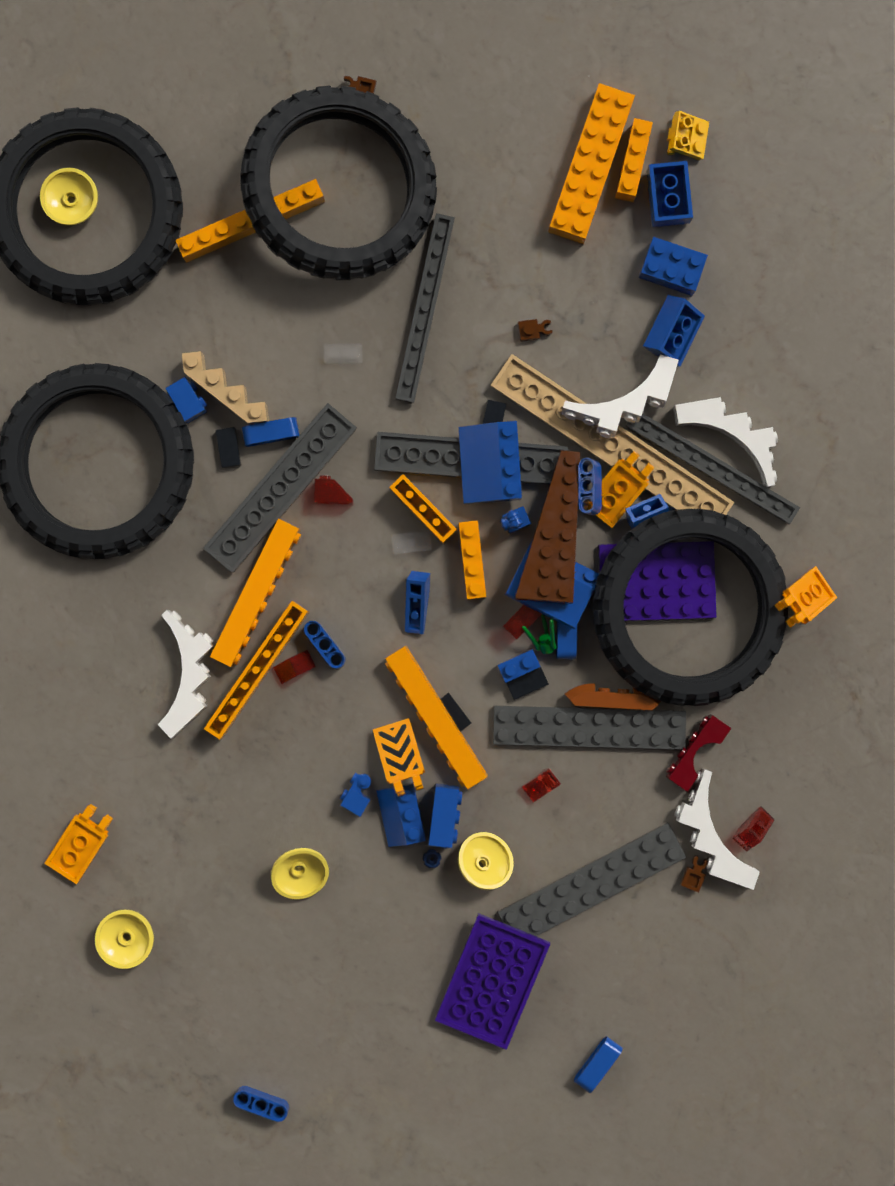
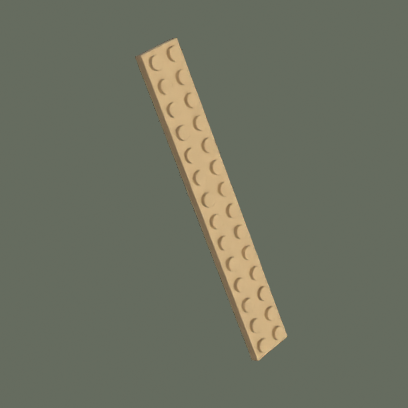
(546, 400)

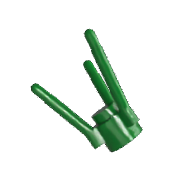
(546, 642)

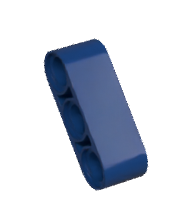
(270, 431)
(584, 480)
(318, 637)
(566, 642)
(598, 1064)
(251, 1104)

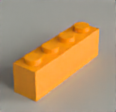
(633, 160)
(423, 509)
(472, 560)

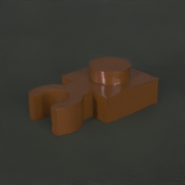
(362, 84)
(531, 329)
(693, 877)

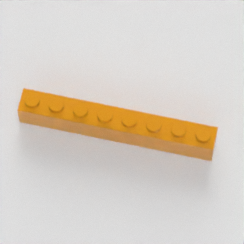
(240, 226)
(255, 593)
(256, 670)
(437, 718)

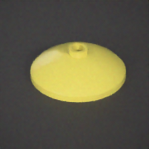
(60, 187)
(494, 856)
(299, 881)
(115, 948)

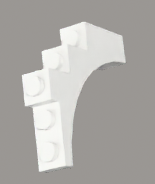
(631, 406)
(756, 443)
(192, 650)
(697, 815)

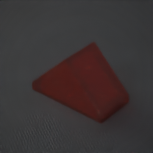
(294, 666)

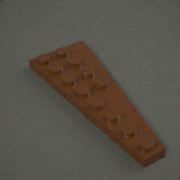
(551, 559)

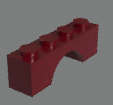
(683, 771)

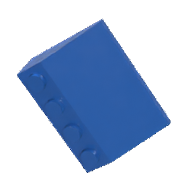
(490, 462)
(564, 613)

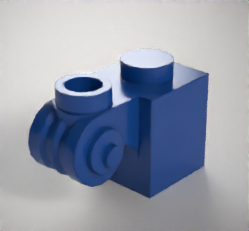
(515, 520)
(354, 799)

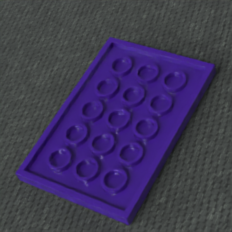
(671, 582)
(492, 981)

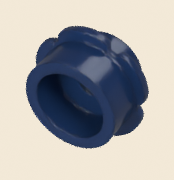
(431, 853)

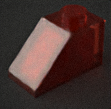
(330, 492)
(754, 829)

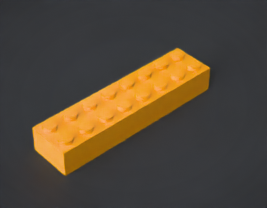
(591, 163)

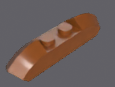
(587, 696)

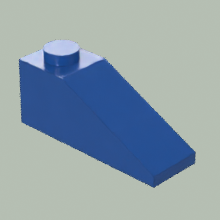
(416, 601)

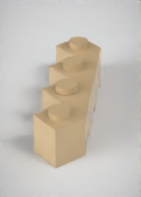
(215, 384)

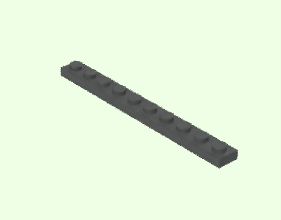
(425, 308)
(715, 468)

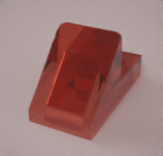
(541, 785)

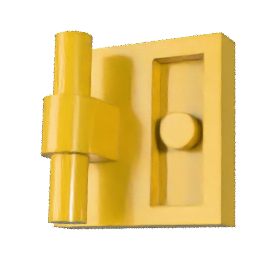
(687, 135)

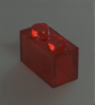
(523, 617)

